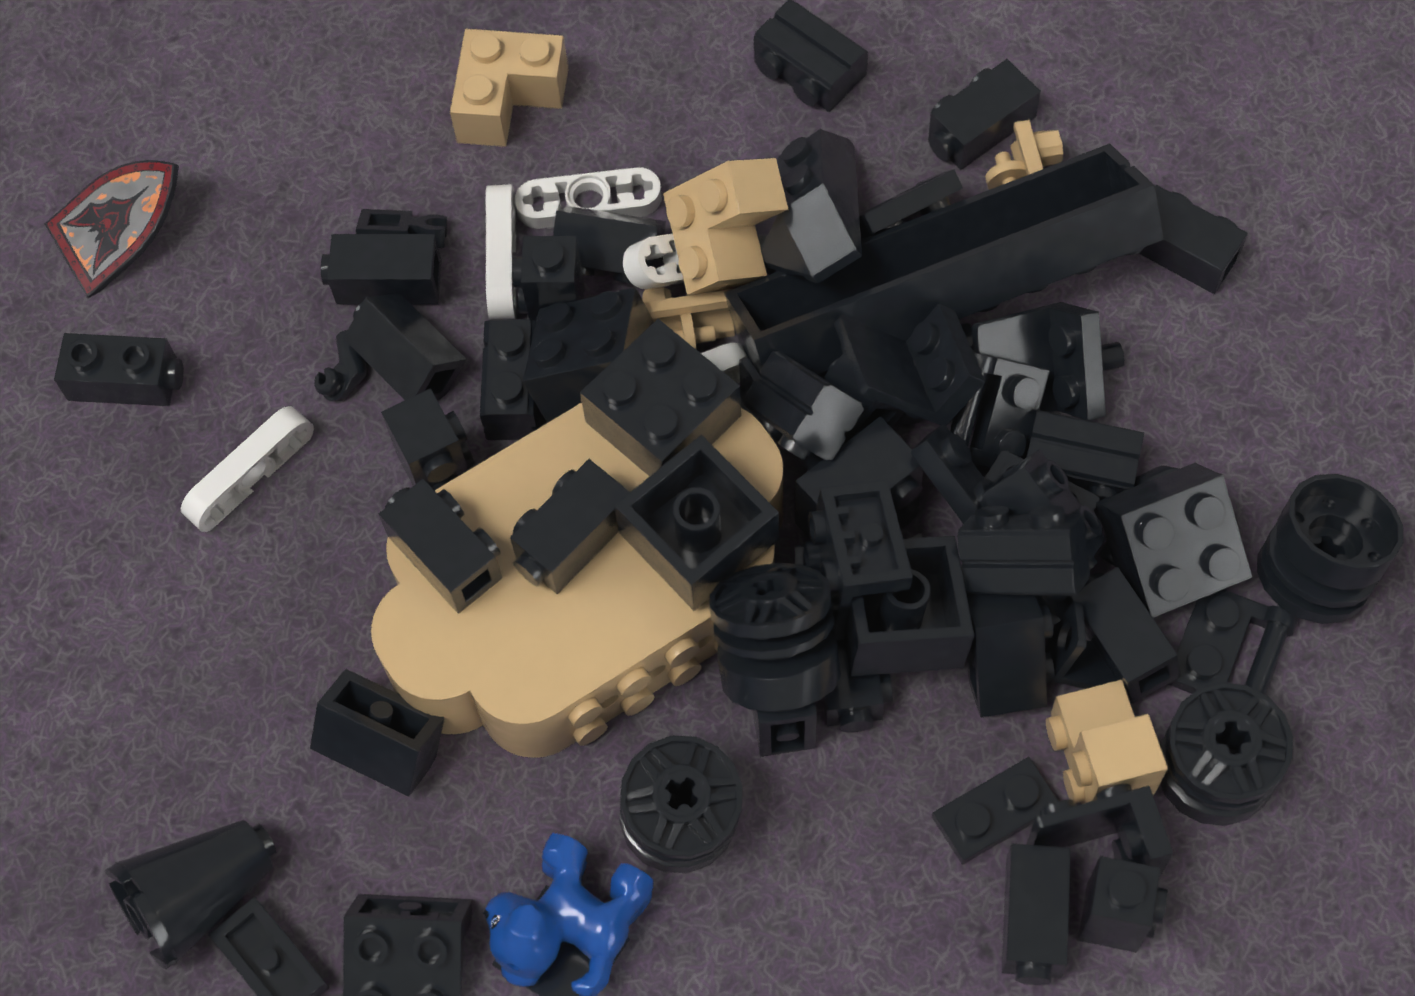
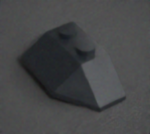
(822, 217)

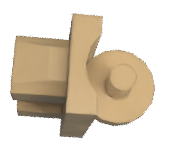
(1029, 152)
(693, 317)

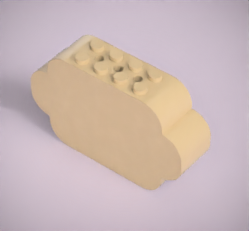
(544, 662)

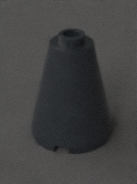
(190, 885)

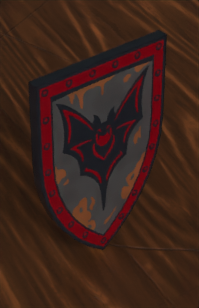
(113, 221)

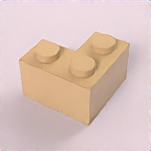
(502, 72)
(716, 223)
(1104, 742)

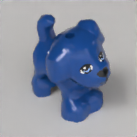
(530, 932)

